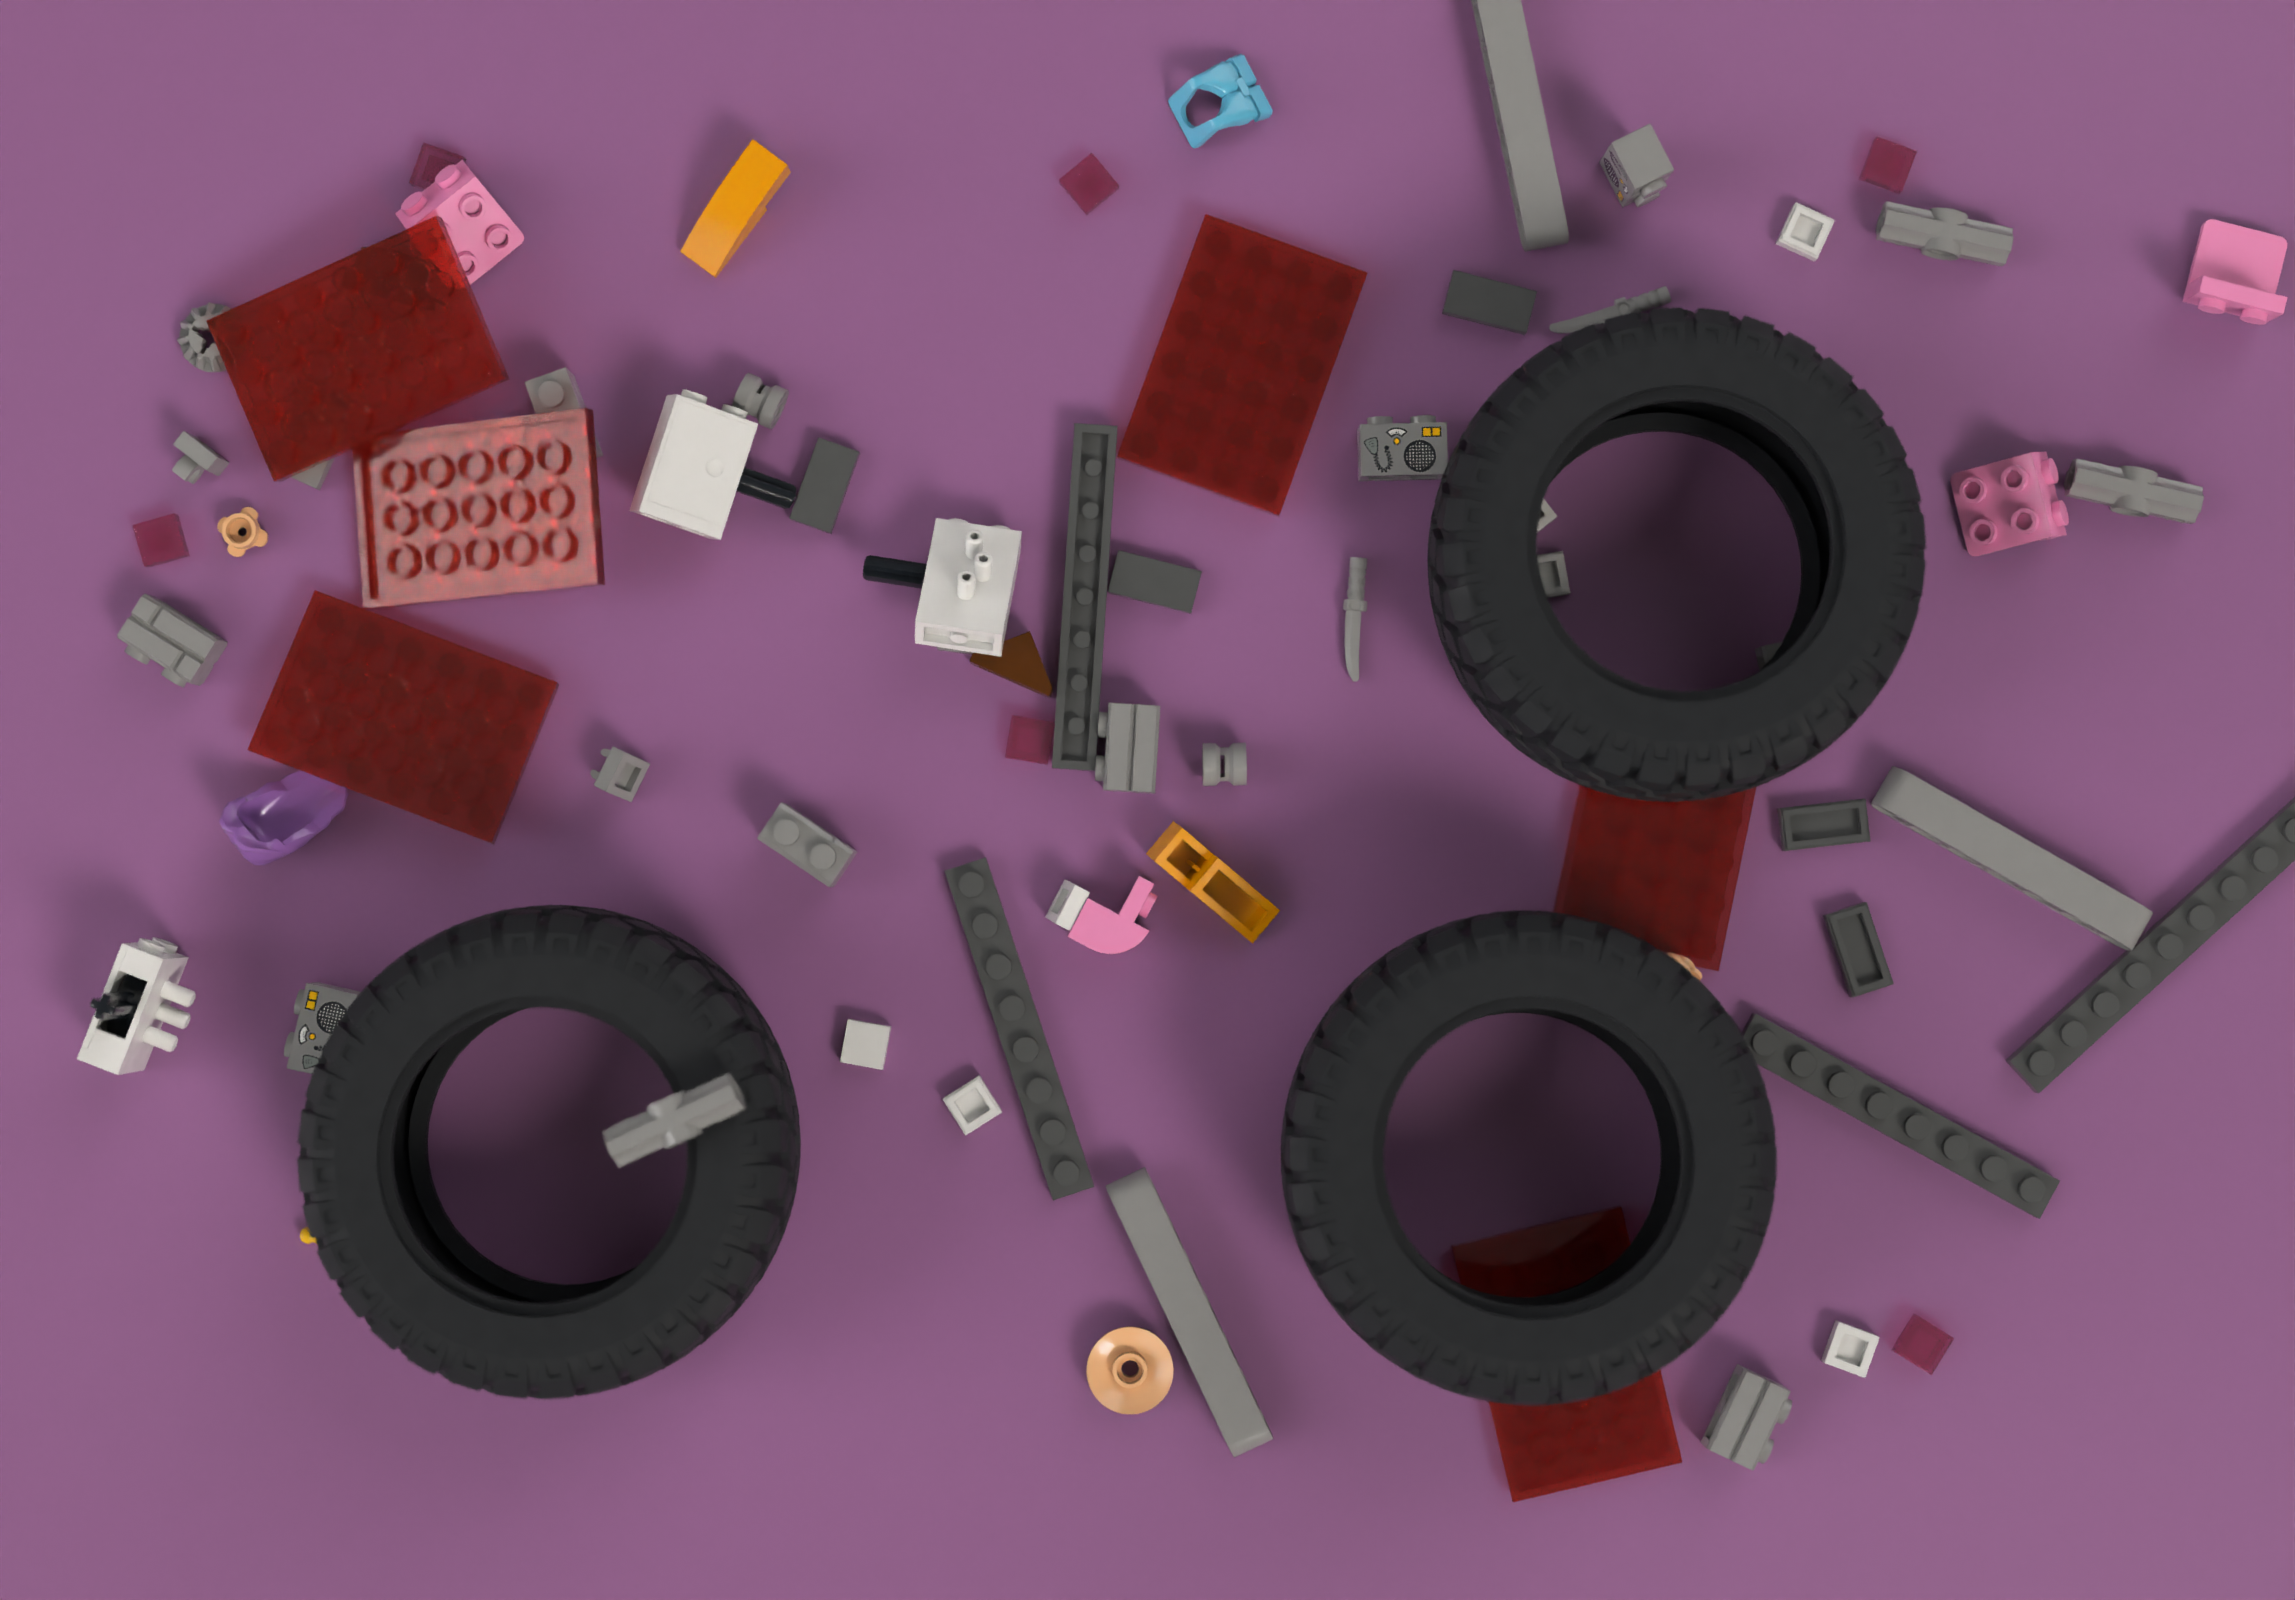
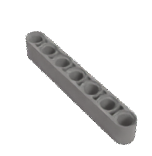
(1521, 123)
(2011, 858)
(1189, 1312)

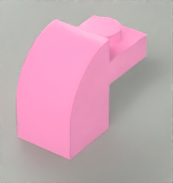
(1114, 932)

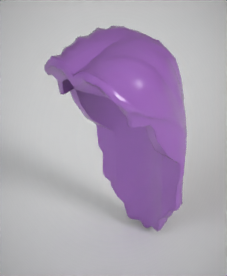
(281, 816)

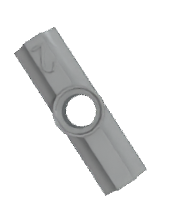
(1944, 234)
(2133, 491)
(674, 1120)

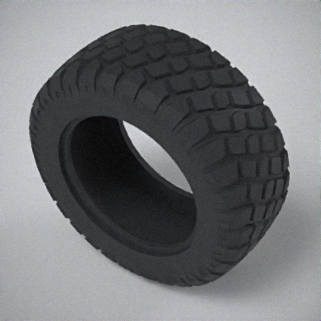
(1795, 425)
(374, 1187)
(1709, 1194)

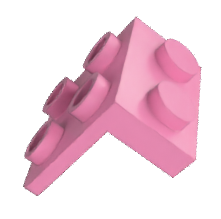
(472, 217)
(2237, 272)
(2009, 503)

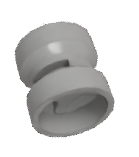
(761, 400)
(1234, 764)

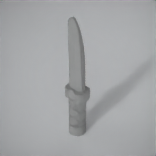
(1621, 306)
(1354, 606)

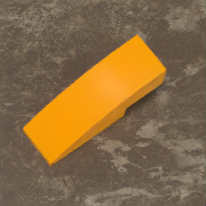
(735, 208)
(1212, 882)

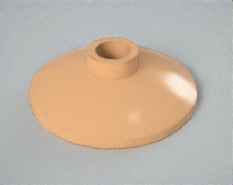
(1135, 1392)

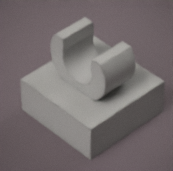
(196, 458)
(620, 773)

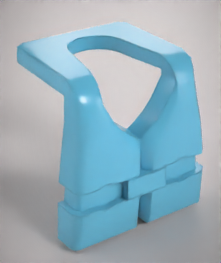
(1239, 94)

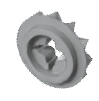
(194, 344)

